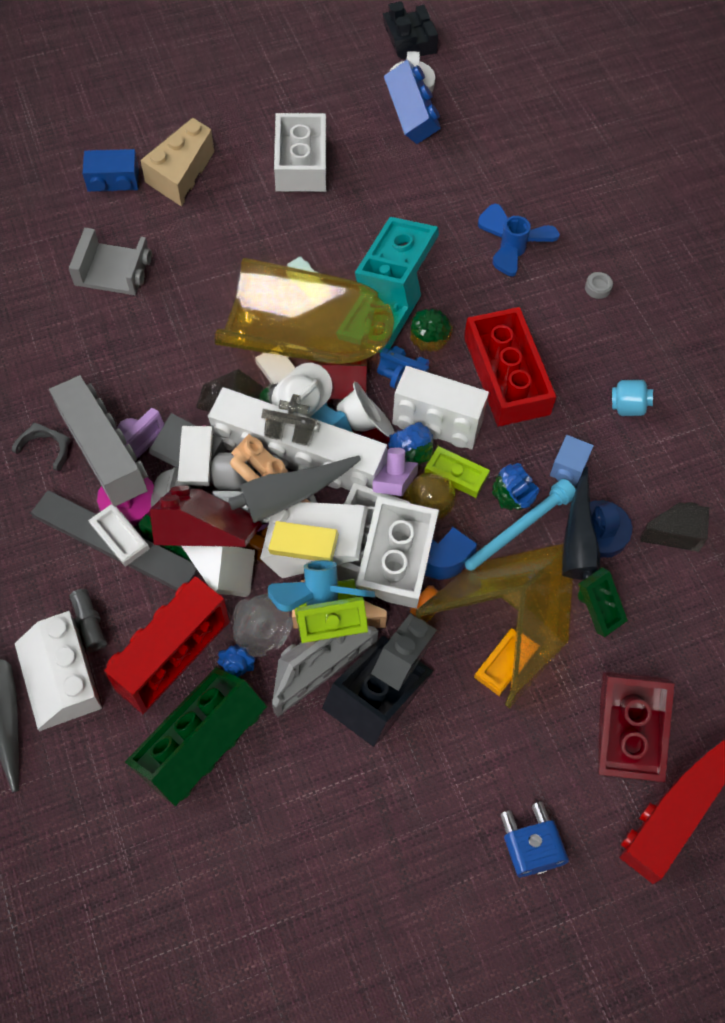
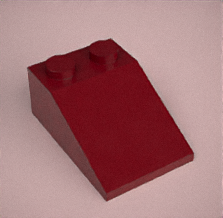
(199, 519)
(634, 726)

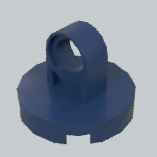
(611, 527)

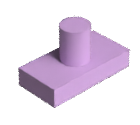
(396, 474)

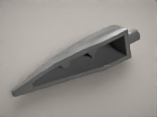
(282, 490)
(9, 726)

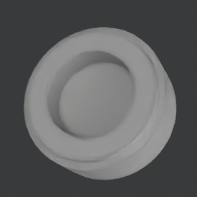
(598, 285)

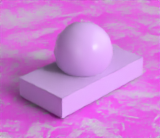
(142, 432)

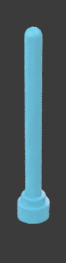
(560, 493)

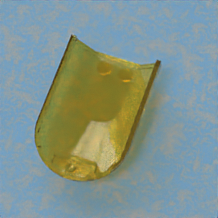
(305, 315)

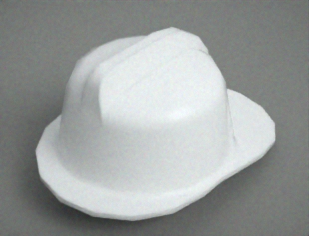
(309, 382)
(363, 412)

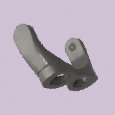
(39, 431)

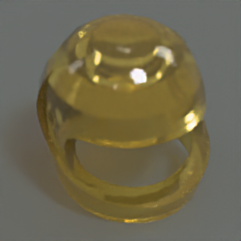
(432, 492)

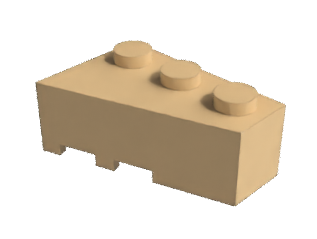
(179, 160)

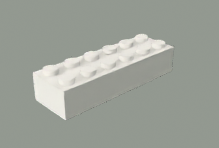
(239, 415)

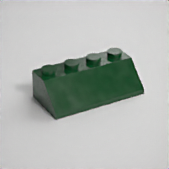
(196, 735)

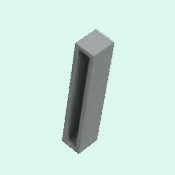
(99, 441)

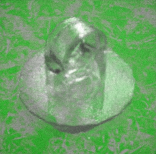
(260, 625)

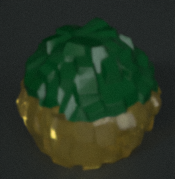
(430, 330)

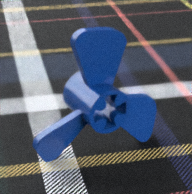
(514, 233)

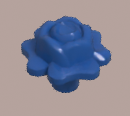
(236, 660)

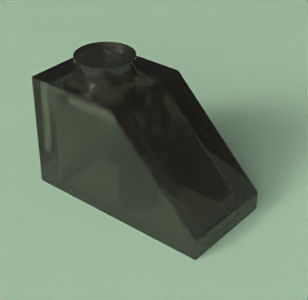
(234, 381)
(679, 527)

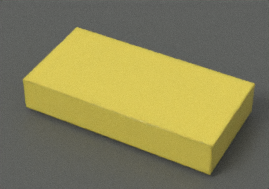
(303, 541)

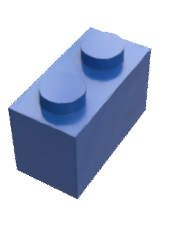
(111, 170)

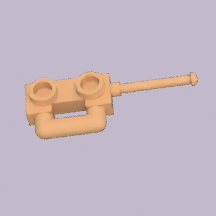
(257, 456)

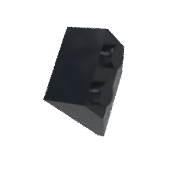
(368, 703)

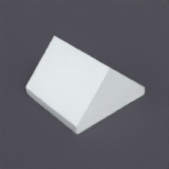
(224, 568)

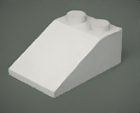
(345, 518)

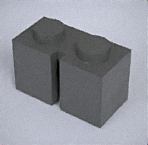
(403, 652)

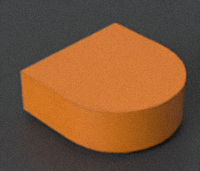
(429, 592)

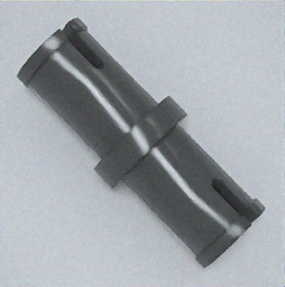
(87, 620)

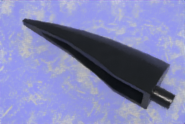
(580, 545)

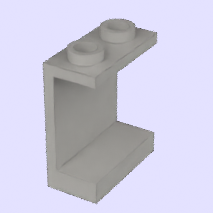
(108, 265)

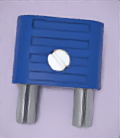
(536, 846)

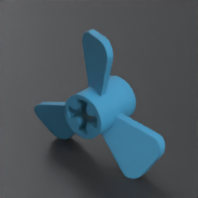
(319, 587)

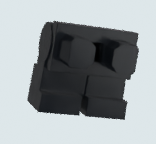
(410, 30)

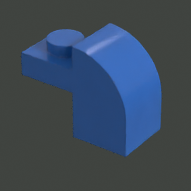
(449, 556)

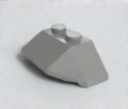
(312, 663)

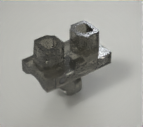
(276, 421)

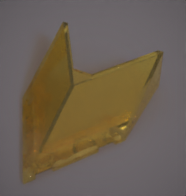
(531, 585)

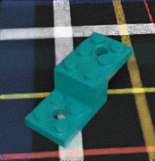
(394, 268)

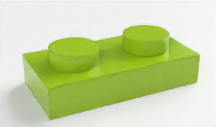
(461, 472)

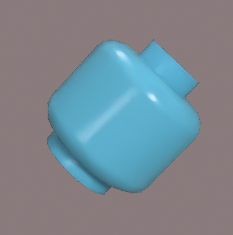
(631, 397)

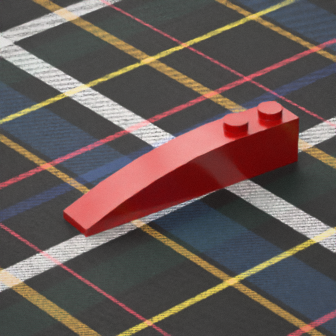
(674, 817)

